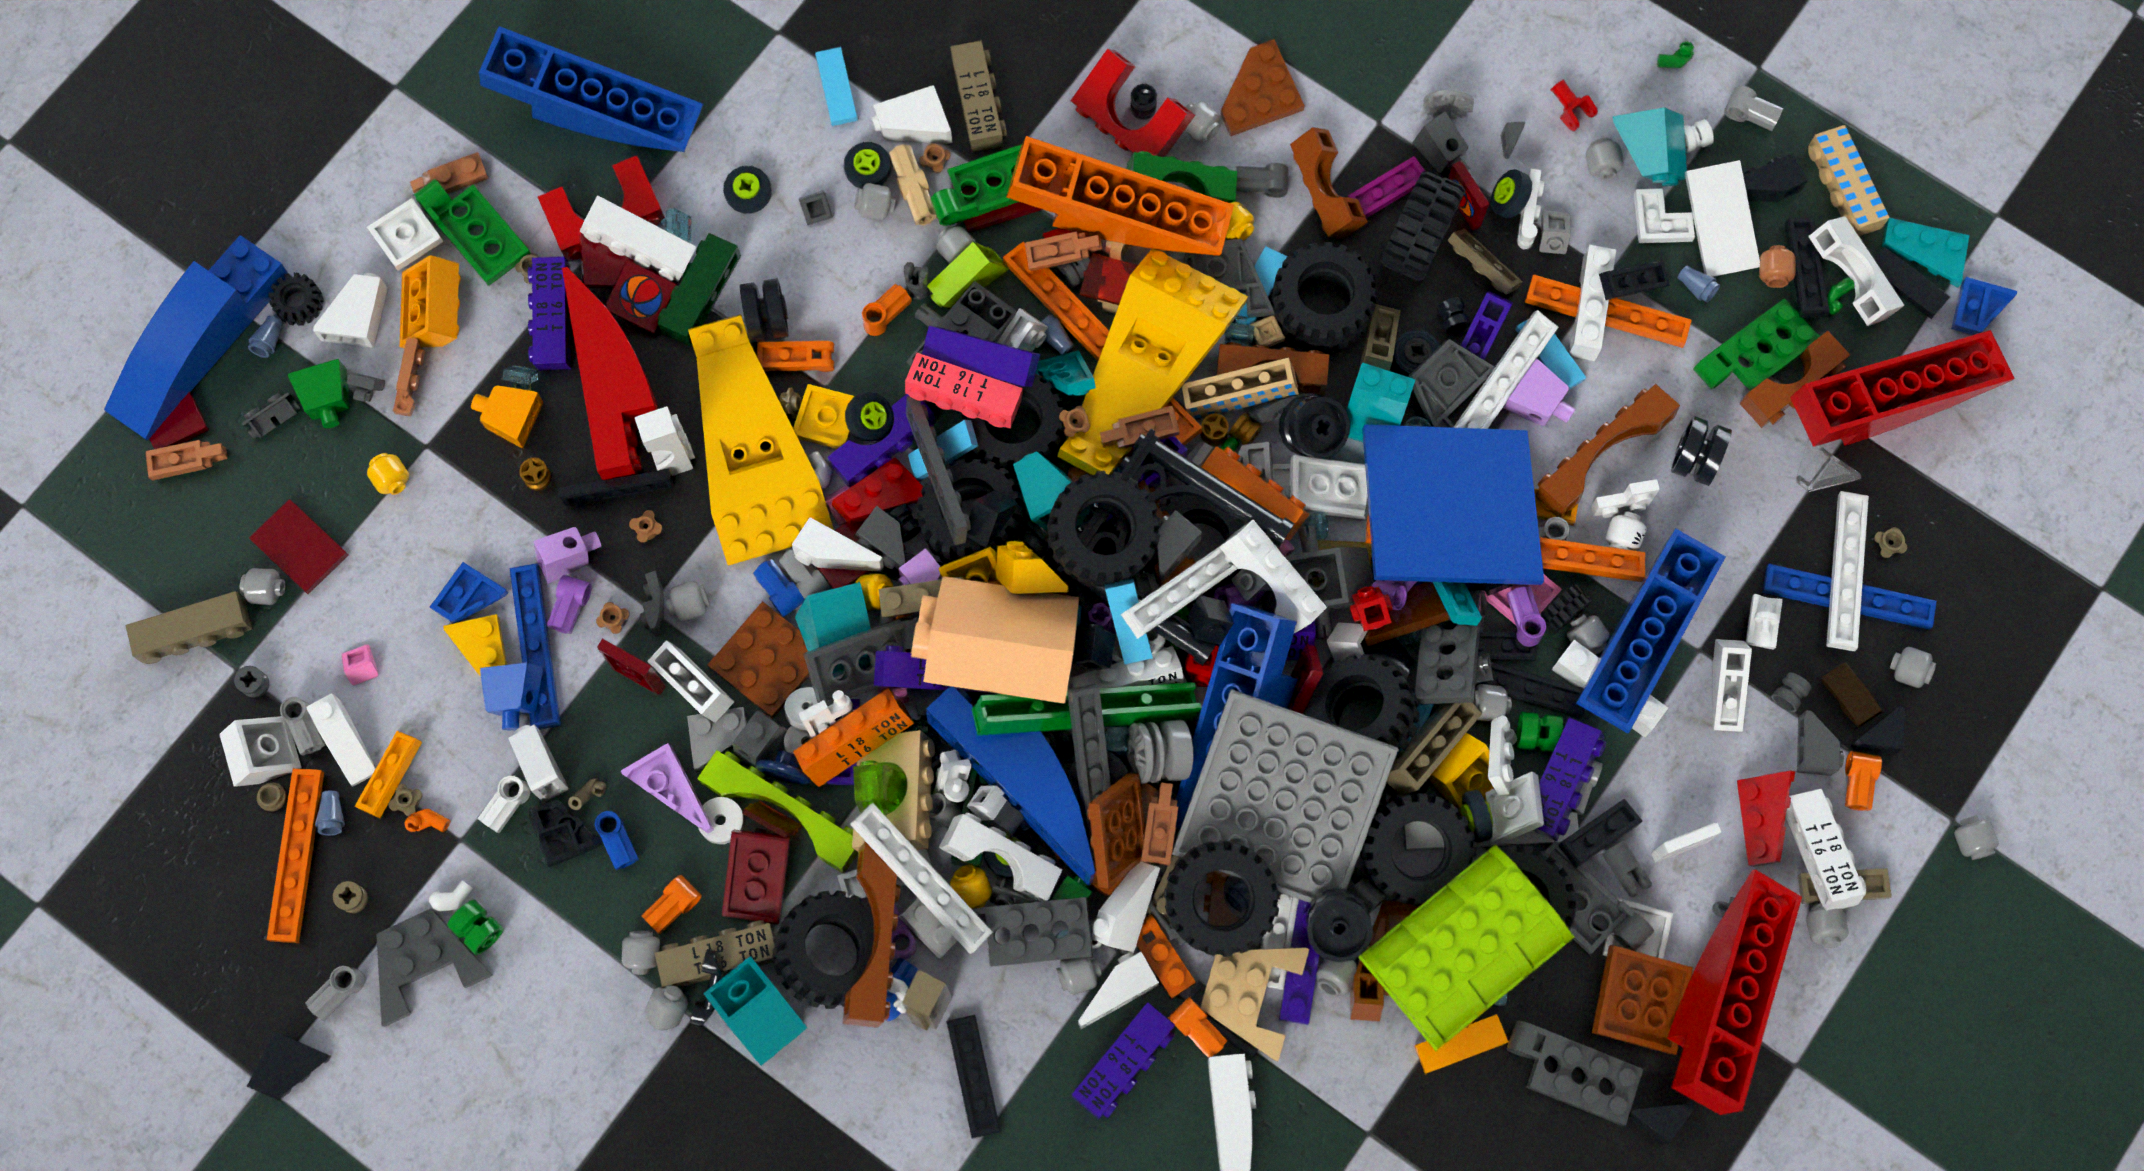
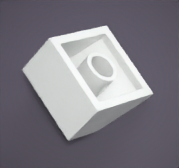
(259, 750)

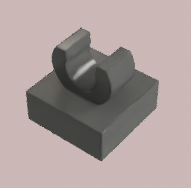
(365, 386)

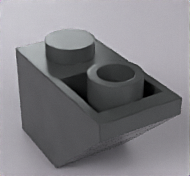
(882, 536)

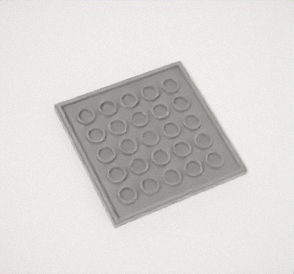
(1288, 793)

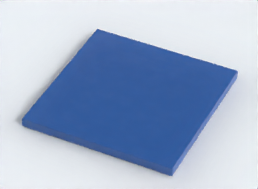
(1451, 505)

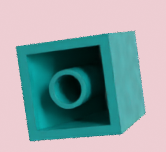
(1655, 143)
(1377, 399)
(1041, 485)
(832, 617)
(755, 1010)

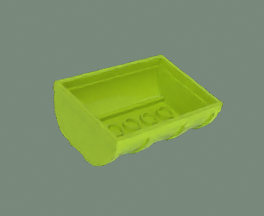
(1466, 947)

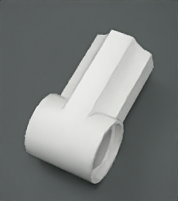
(502, 805)

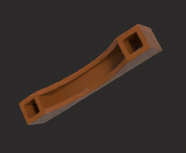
(1646, 416)
(866, 1000)

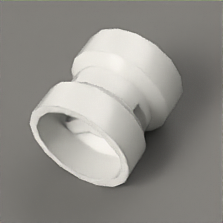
(1698, 135)

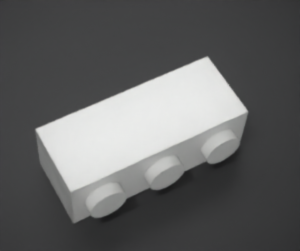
(690, 681)

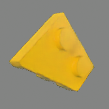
(479, 641)

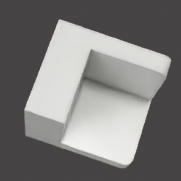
(1346, 641)

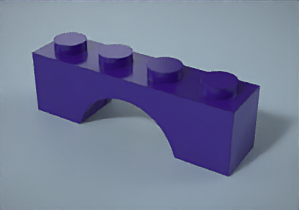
(856, 461)

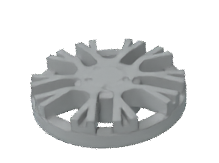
(1450, 102)

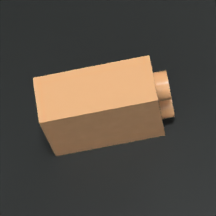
(997, 639)

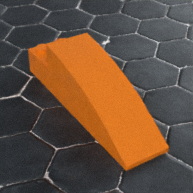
(1117, 201)

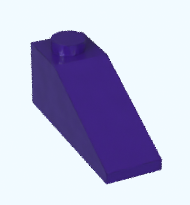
(1486, 324)

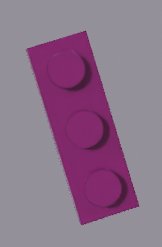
(1388, 187)

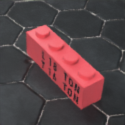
(963, 391)

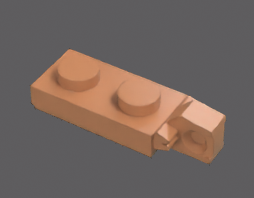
(454, 174)
(1060, 250)
(408, 379)
(1129, 429)
(183, 458)
(1160, 827)

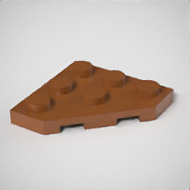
(1260, 91)

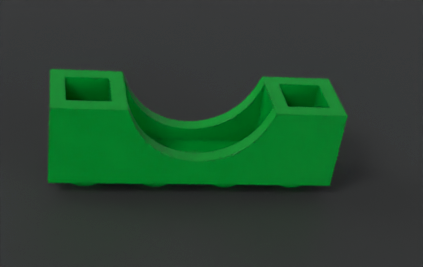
(1207, 180)

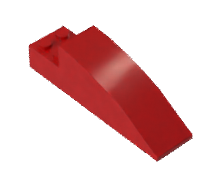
(611, 381)
(1900, 389)
(1733, 994)

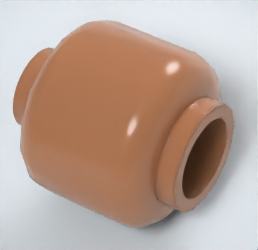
(1777, 266)

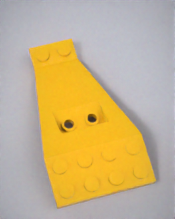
(1153, 346)
(766, 494)

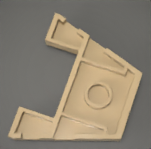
(1238, 989)

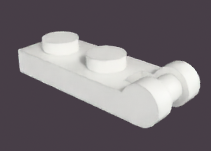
(1530, 213)
(1501, 754)

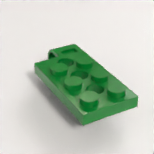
(954, 206)
(457, 229)
(1724, 359)

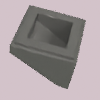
(1510, 136)
(815, 207)

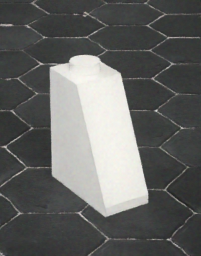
(913, 118)
(354, 313)
(537, 763)

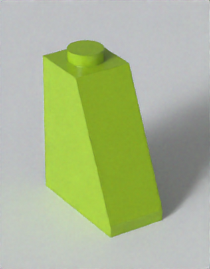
(973, 264)

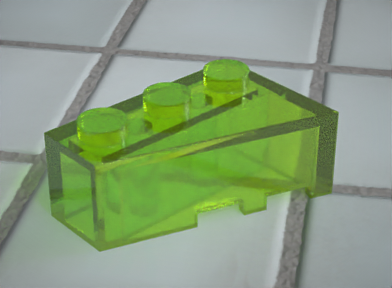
(878, 785)

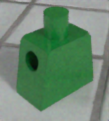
(322, 391)

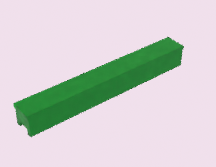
(1119, 708)

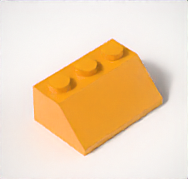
(430, 302)

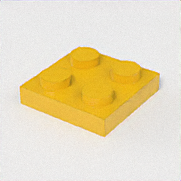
(823, 417)

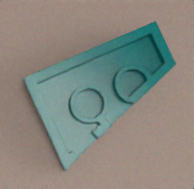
(1932, 247)
(1067, 373)

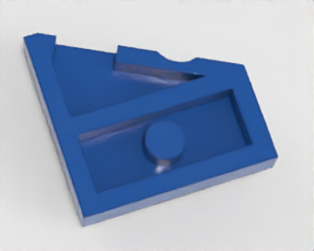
(1979, 305)
(466, 594)

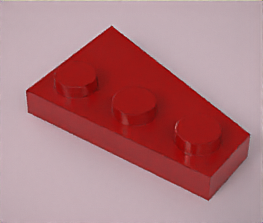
(885, 488)
(1763, 815)

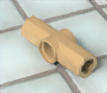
(912, 184)

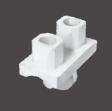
(1763, 622)
(953, 776)

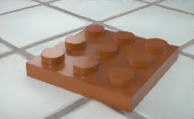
(763, 660)
(1117, 829)
(1640, 998)

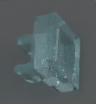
(678, 224)
(1240, 332)
(520, 375)

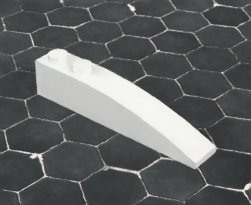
(1232, 1110)

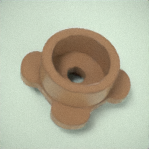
(931, 151)
(1082, 421)
(653, 529)
(609, 610)

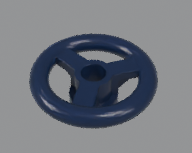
(783, 768)

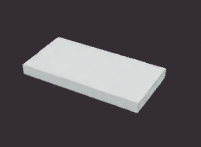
(1722, 219)

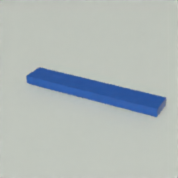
(1874, 601)
(535, 640)

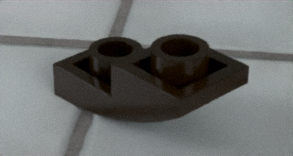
(1852, 694)

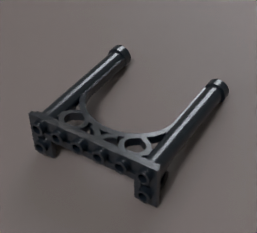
(1199, 483)

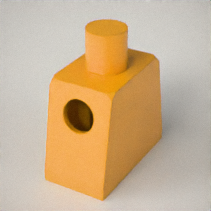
(509, 412)

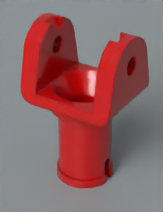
(1570, 102)

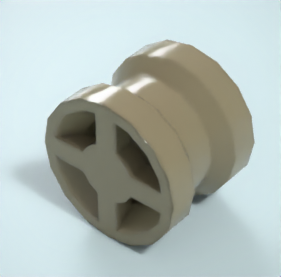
(354, 901)

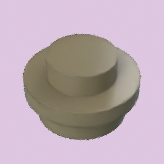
(271, 797)

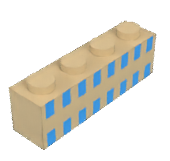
(1847, 180)
(1240, 388)

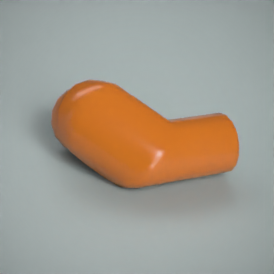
(426, 818)

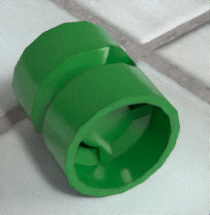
(1529, 731)
(478, 930)

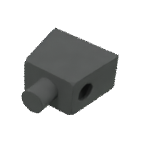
(1441, 143)
(758, 739)

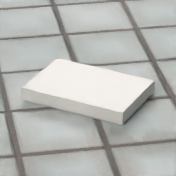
(1329, 486)

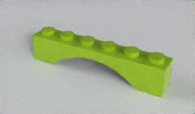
(732, 780)

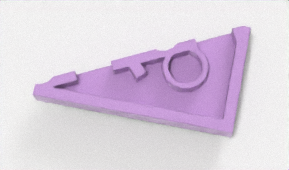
(665, 779)

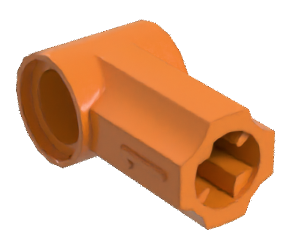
(886, 308)
(1862, 773)
(677, 898)
(1193, 1023)

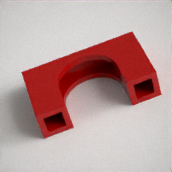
(1097, 100)
(638, 200)

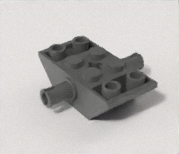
(974, 314)
(1341, 570)

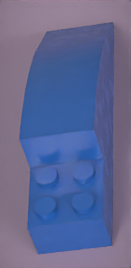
(587, 95)
(191, 334)
(1650, 630)
(1247, 662)
(1026, 773)

